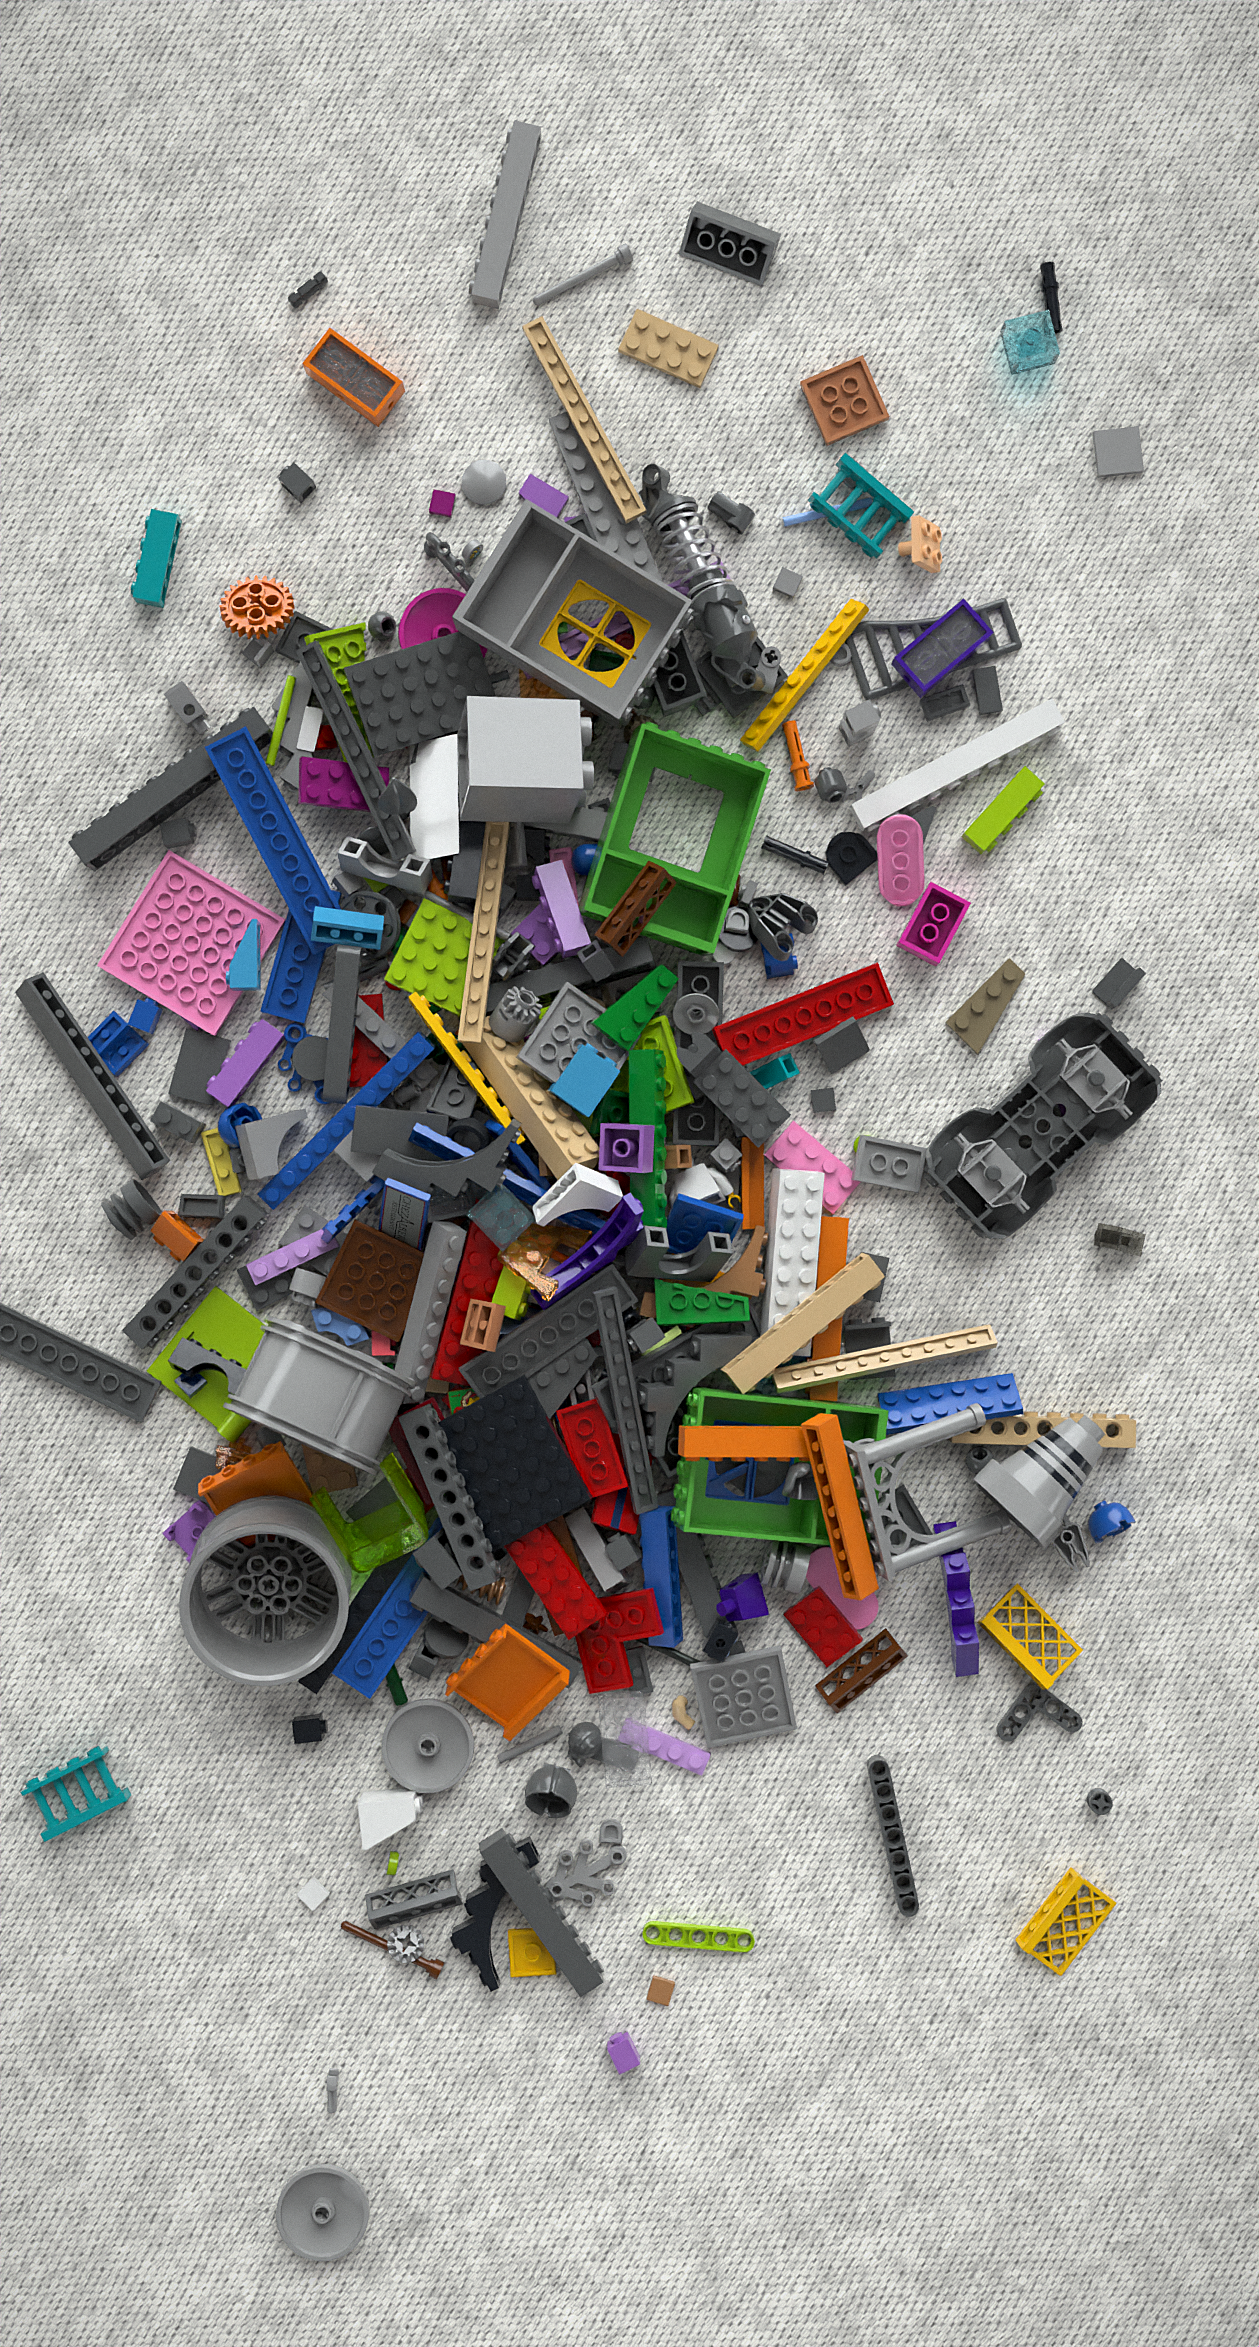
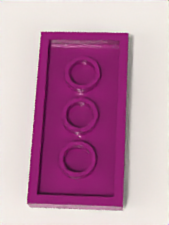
(332, 784)

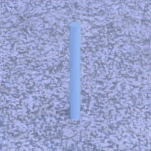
(812, 515)

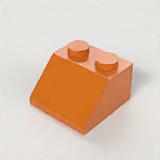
(176, 1235)

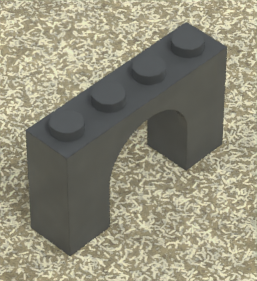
(648, 1258)

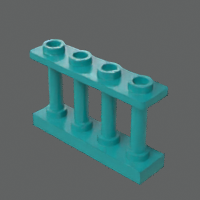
(881, 498)
(74, 1815)

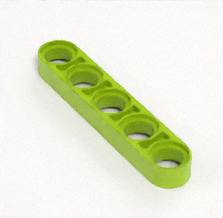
(709, 1941)

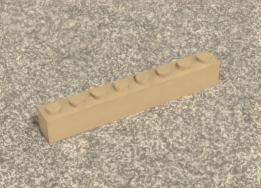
(803, 1323)

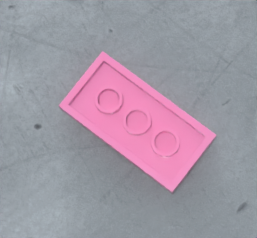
(800, 1151)

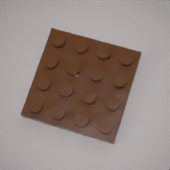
(373, 1280)

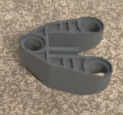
(773, 918)

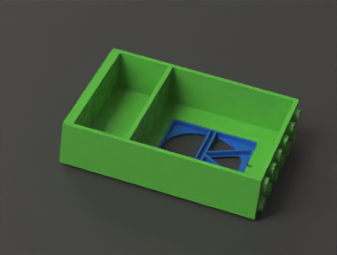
(710, 1508)

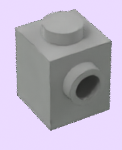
(726, 1157)

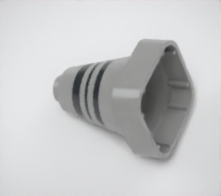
(1043, 1478)

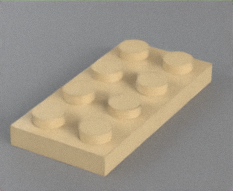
(668, 348)

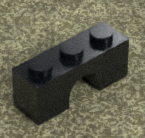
(536, 844)

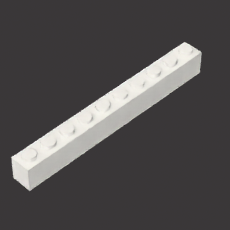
(958, 764)

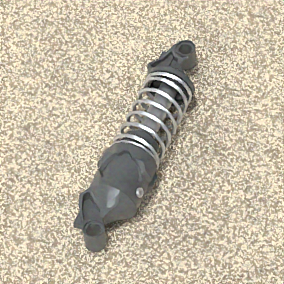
(716, 602)

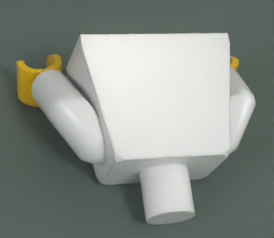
(702, 1184)

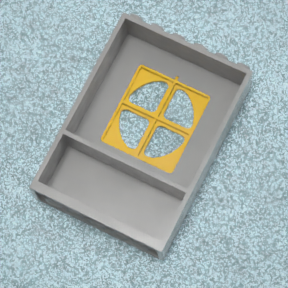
(527, 593)

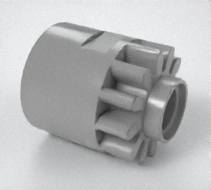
(515, 1014)

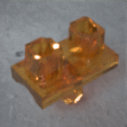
(226, 1455)

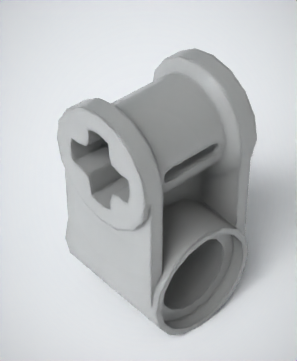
(769, 670)

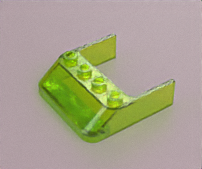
(382, 1533)

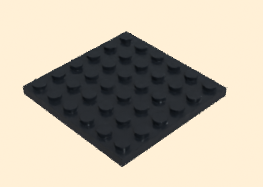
(511, 1463)

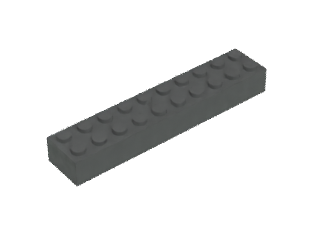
(160, 796)

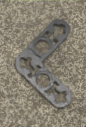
(1038, 1703)

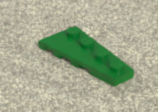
(691, 1305)

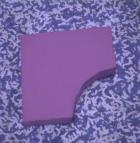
(543, 495)

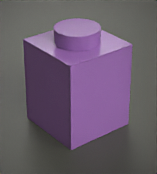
(623, 2052)

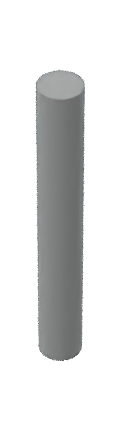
(529, 1744)

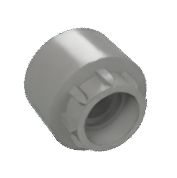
(306, 1287)

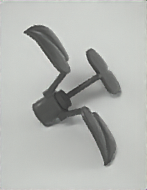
(393, 800)

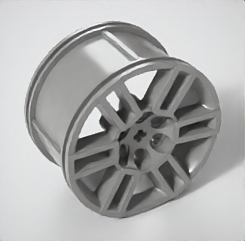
(320, 1393)
(254, 1660)

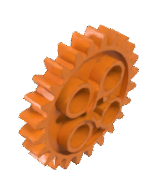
(257, 607)

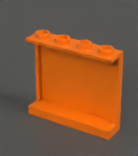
(255, 1476)
(509, 1680)

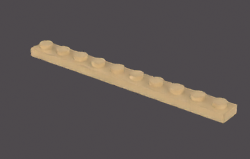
(584, 419)
(483, 932)
(883, 1358)

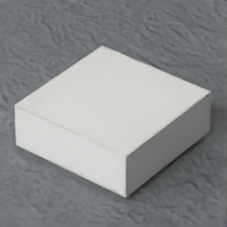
(313, 1893)

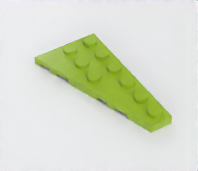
(342, 649)

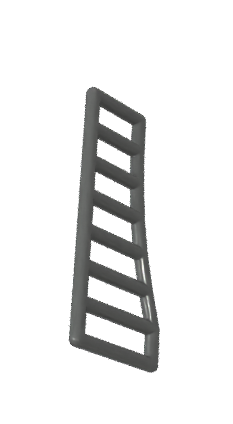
(916, 625)

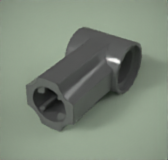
(734, 514)

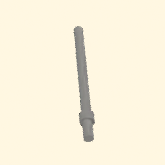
(500, 933)

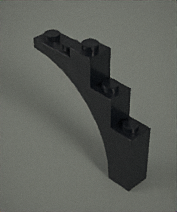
(482, 1903)

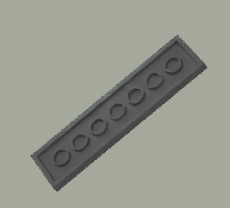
(544, 1334)
(76, 1364)
(650, 1366)

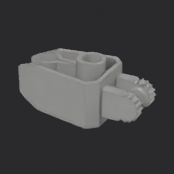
(1071, 1542)

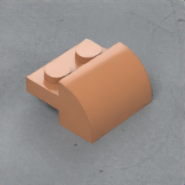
(483, 1325)

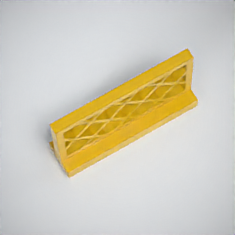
(1016, 1650)
(1048, 1915)

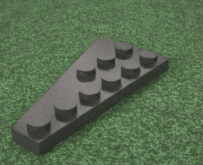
(561, 1375)

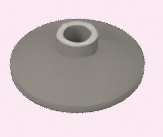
(692, 1021)

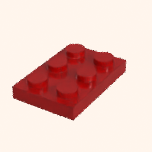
(823, 1626)

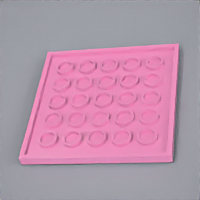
(184, 940)

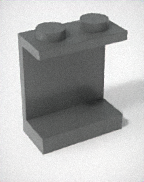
(866, 1336)

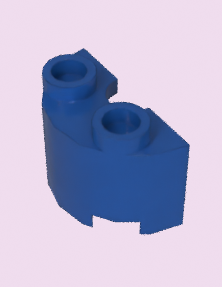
(779, 968)

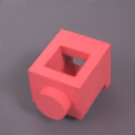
(382, 1345)

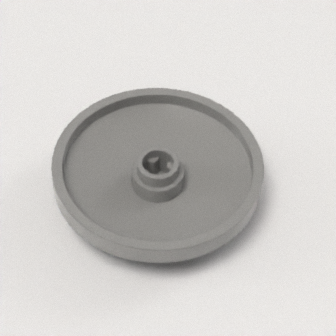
(428, 1745)
(322, 2212)

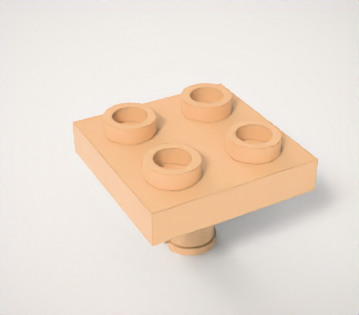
(923, 544)

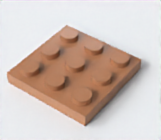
(844, 400)

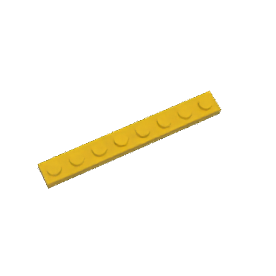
(804, 674)
(462, 1061)

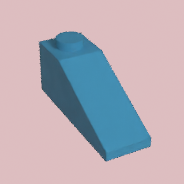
(245, 966)

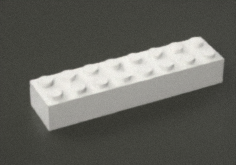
(791, 1244)

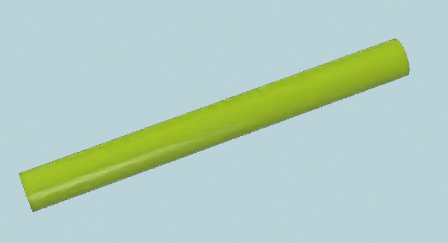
(280, 721)

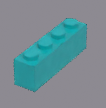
(156, 558)

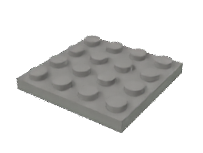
(562, 1030)
(743, 1696)

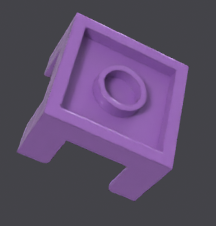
(190, 1526)

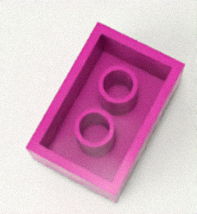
(933, 924)

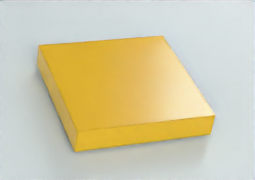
(528, 1954)

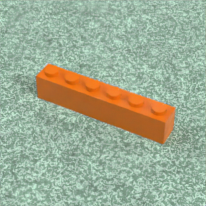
(742, 1442)

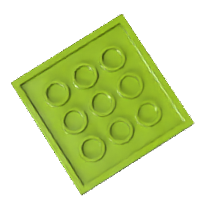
(435, 957)
(659, 1036)

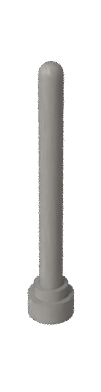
(621, 256)

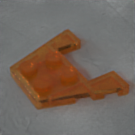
(534, 1248)

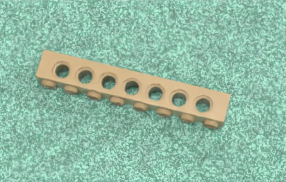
(1122, 1438)

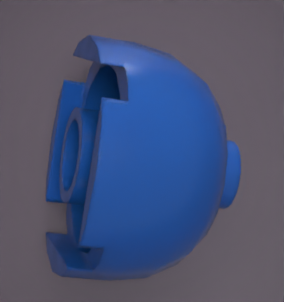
(234, 1116)
(1109, 1520)

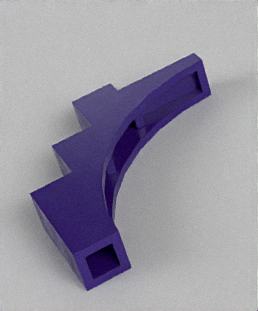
(598, 1251)
(960, 1608)

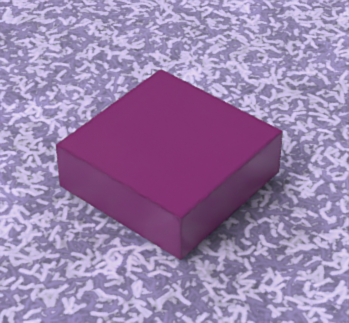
(442, 503)

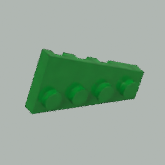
(635, 1008)

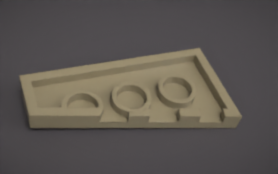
(983, 1009)

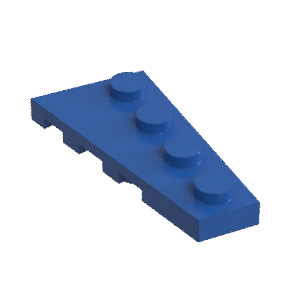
(348, 1213)

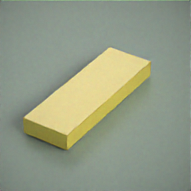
(220, 1163)

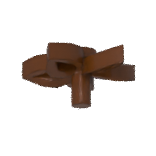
(534, 1623)

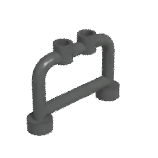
(433, 549)

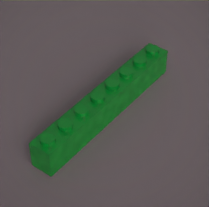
(648, 1108)

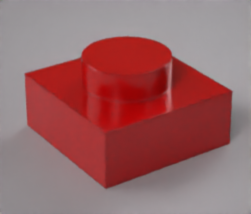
(325, 738)

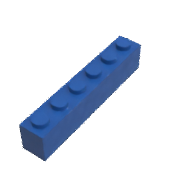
(662, 1572)

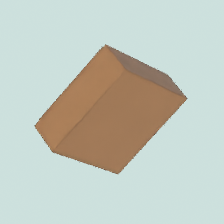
(660, 1990)

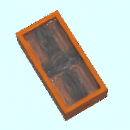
(354, 377)

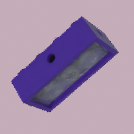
(942, 648)

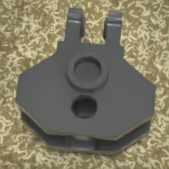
(512, 956)

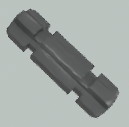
(307, 289)

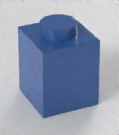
(145, 1015)

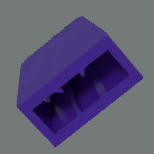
(742, 1598)

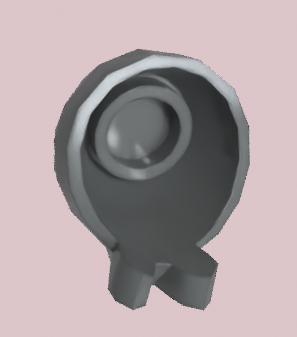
(584, 1742)

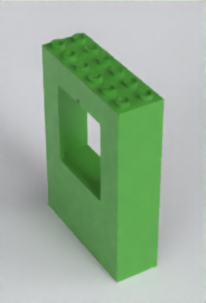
(699, 901)

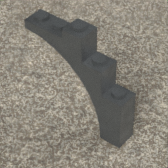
(453, 1174)
(681, 1374)

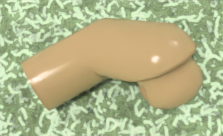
(679, 1712)

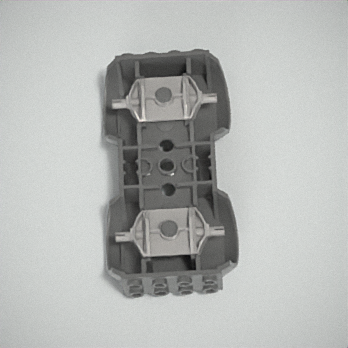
(1073, 1065)

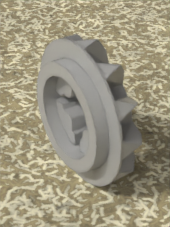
(395, 1947)

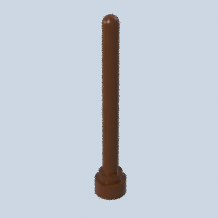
(432, 1966)

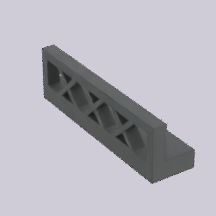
(414, 1907)

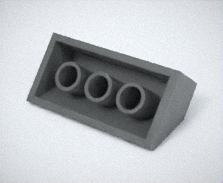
(729, 243)
(678, 681)

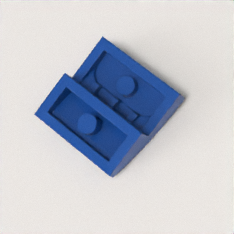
(117, 1043)

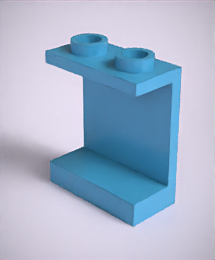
(585, 1080)

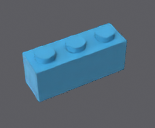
(347, 928)

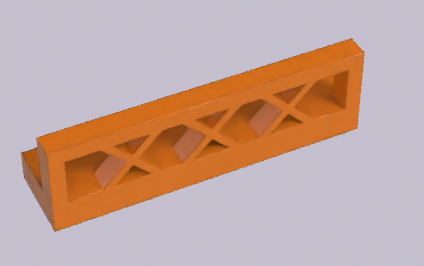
(752, 1184)

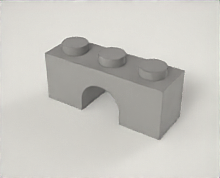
(860, 722)

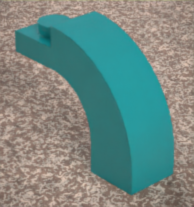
(776, 1071)

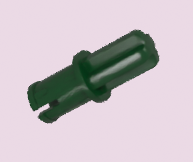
(396, 1686)

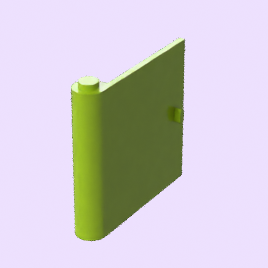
(233, 1332)

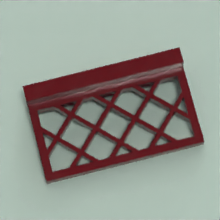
(399, 1438)

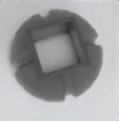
(551, 1791)

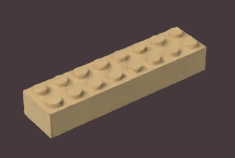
(544, 1117)

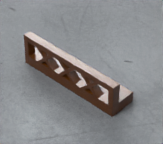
(633, 905)
(863, 1678)

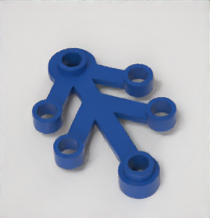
(291, 1044)

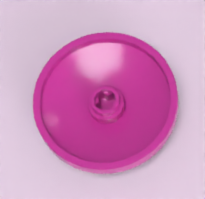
(430, 617)

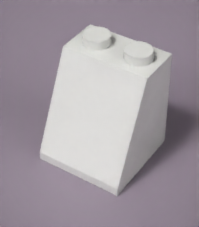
(386, 1813)

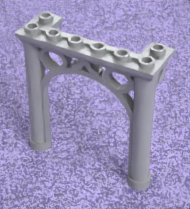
(869, 1455)

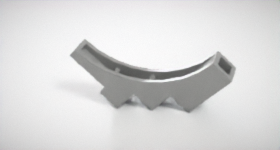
(301, 697)

